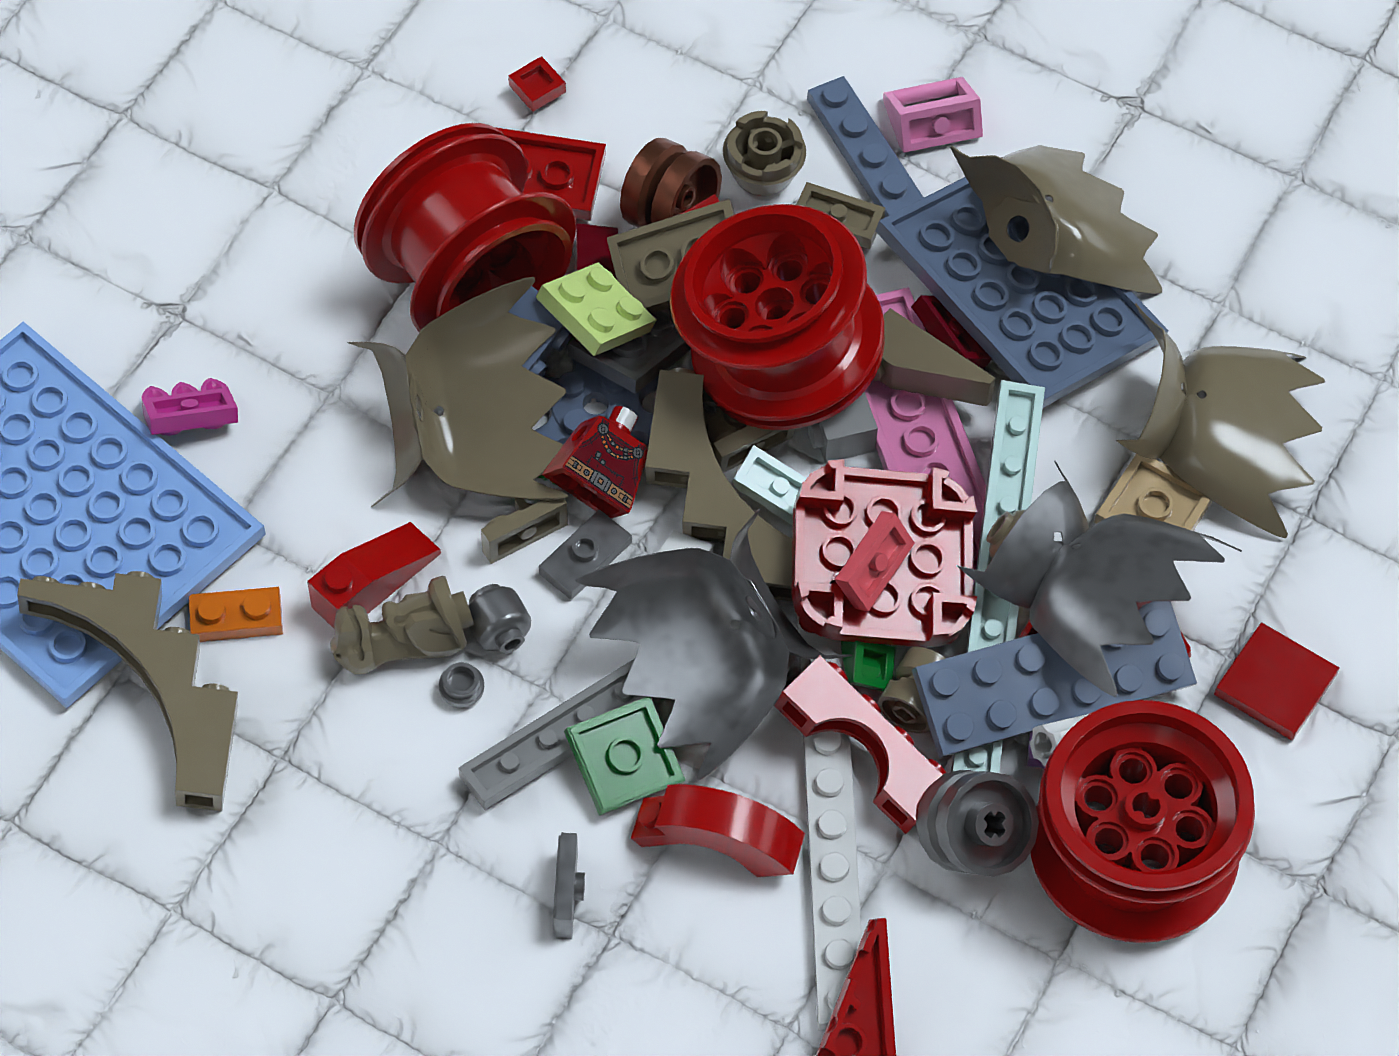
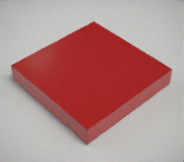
(1276, 681)

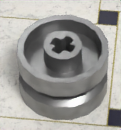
(977, 822)

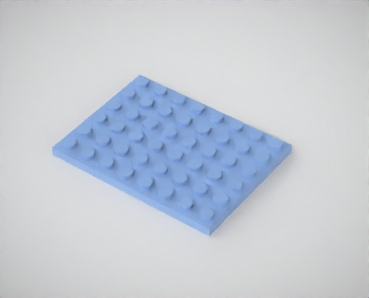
(94, 499)

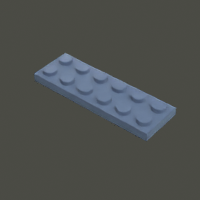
(1028, 684)

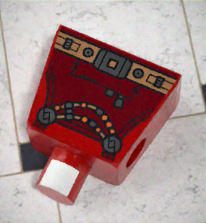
(601, 463)

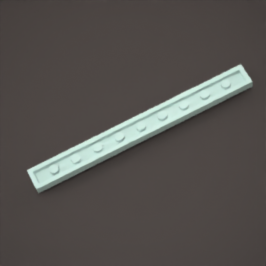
(1010, 490)

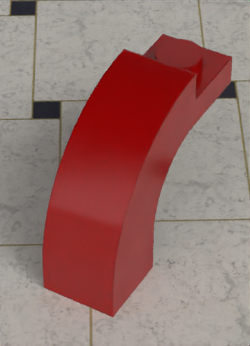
(723, 822)

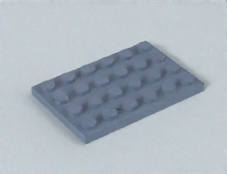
(1030, 322)

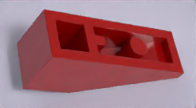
(371, 571)

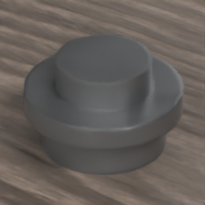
(461, 685)

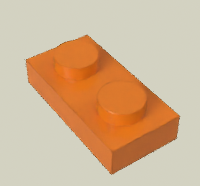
(236, 614)

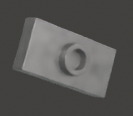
(586, 550)
(568, 885)

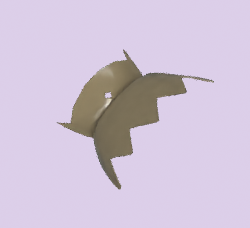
(1073, 234)
(490, 402)
(1236, 434)

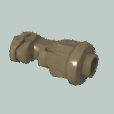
(415, 628)

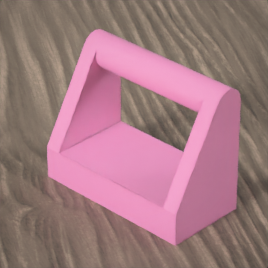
(934, 121)

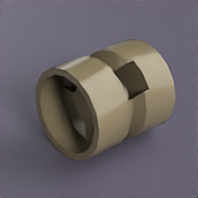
(901, 699)

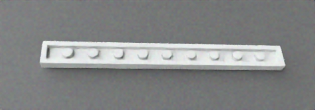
(831, 850)

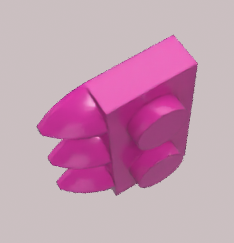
(188, 407)

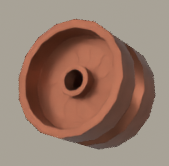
(666, 182)

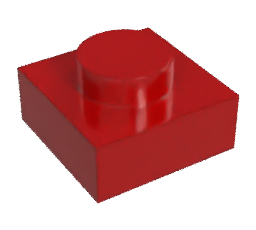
(537, 83)

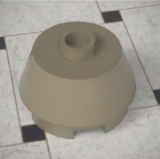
(764, 153)

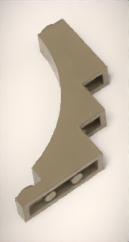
(713, 510)

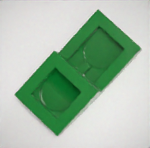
(869, 664)

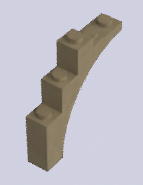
(165, 660)

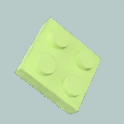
(595, 308)

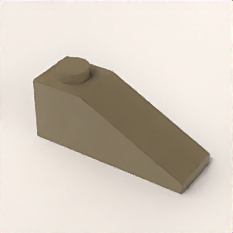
(927, 366)

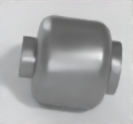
(499, 618)

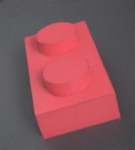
(874, 561)

